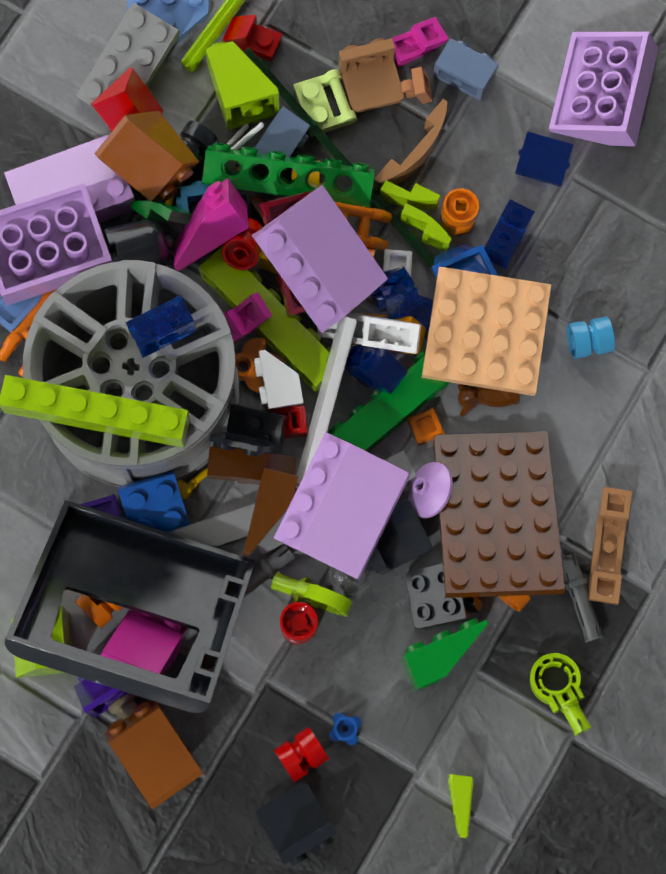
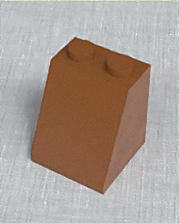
(148, 155)
(153, 753)

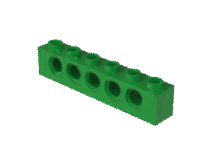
(274, 183)

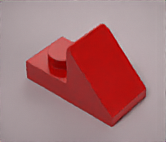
(246, 33)

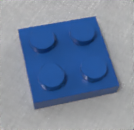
(155, 502)

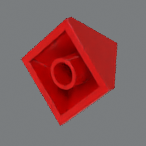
(124, 97)

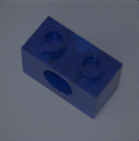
(508, 233)
(397, 295)
(161, 326)
(374, 368)

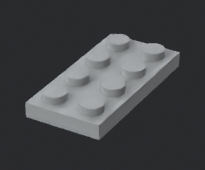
(137, 43)

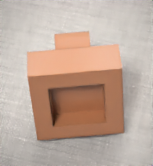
(418, 86)

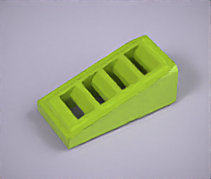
(461, 797)

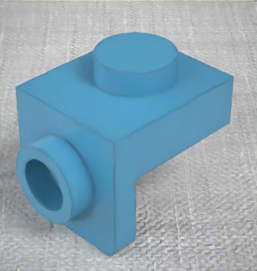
(191, 193)

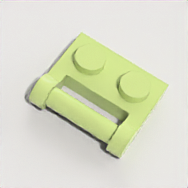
(314, 101)

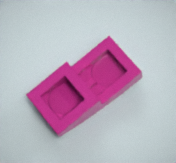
(418, 41)
(247, 316)

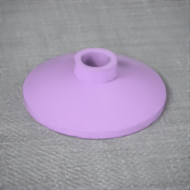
(430, 489)

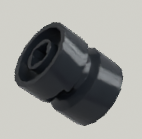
(197, 139)

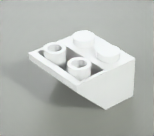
(280, 382)

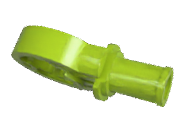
(311, 593)
(571, 707)

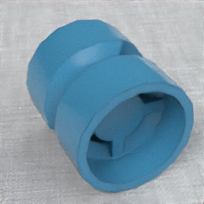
(594, 337)

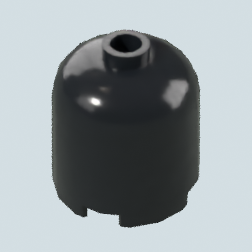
(139, 241)

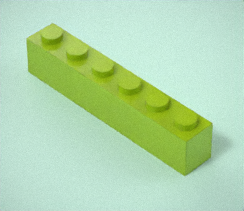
(282, 332)
(94, 411)

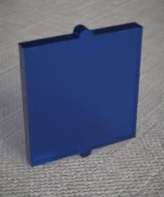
(544, 159)

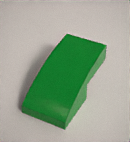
(161, 212)

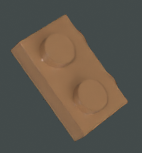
(370, 75)

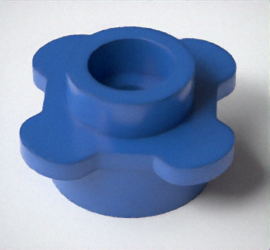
(341, 721)

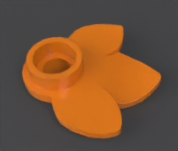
(249, 352)

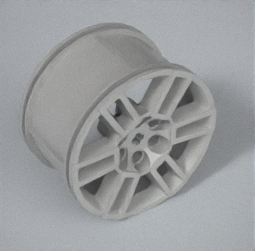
(119, 288)

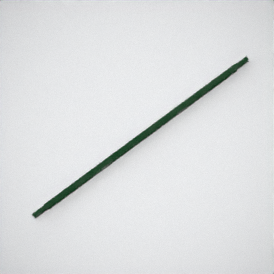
(337, 154)

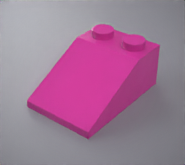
(214, 221)
(145, 642)

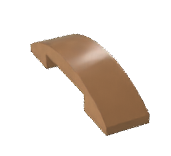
(397, 173)
(608, 545)

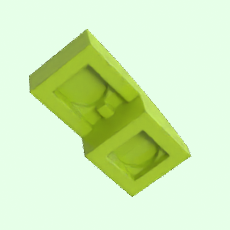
(419, 196)
(433, 233)

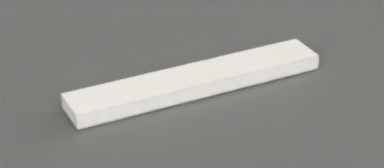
(328, 391)

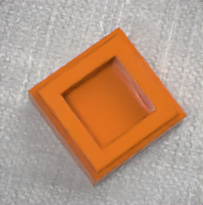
(425, 426)

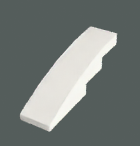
(381, 333)

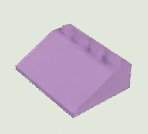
(604, 87)
(74, 166)
(48, 243)
(320, 258)
(342, 505)

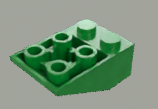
(434, 661)

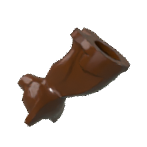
(471, 397)

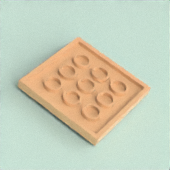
(486, 331)

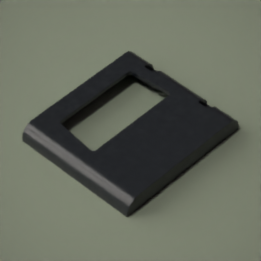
(143, 573)

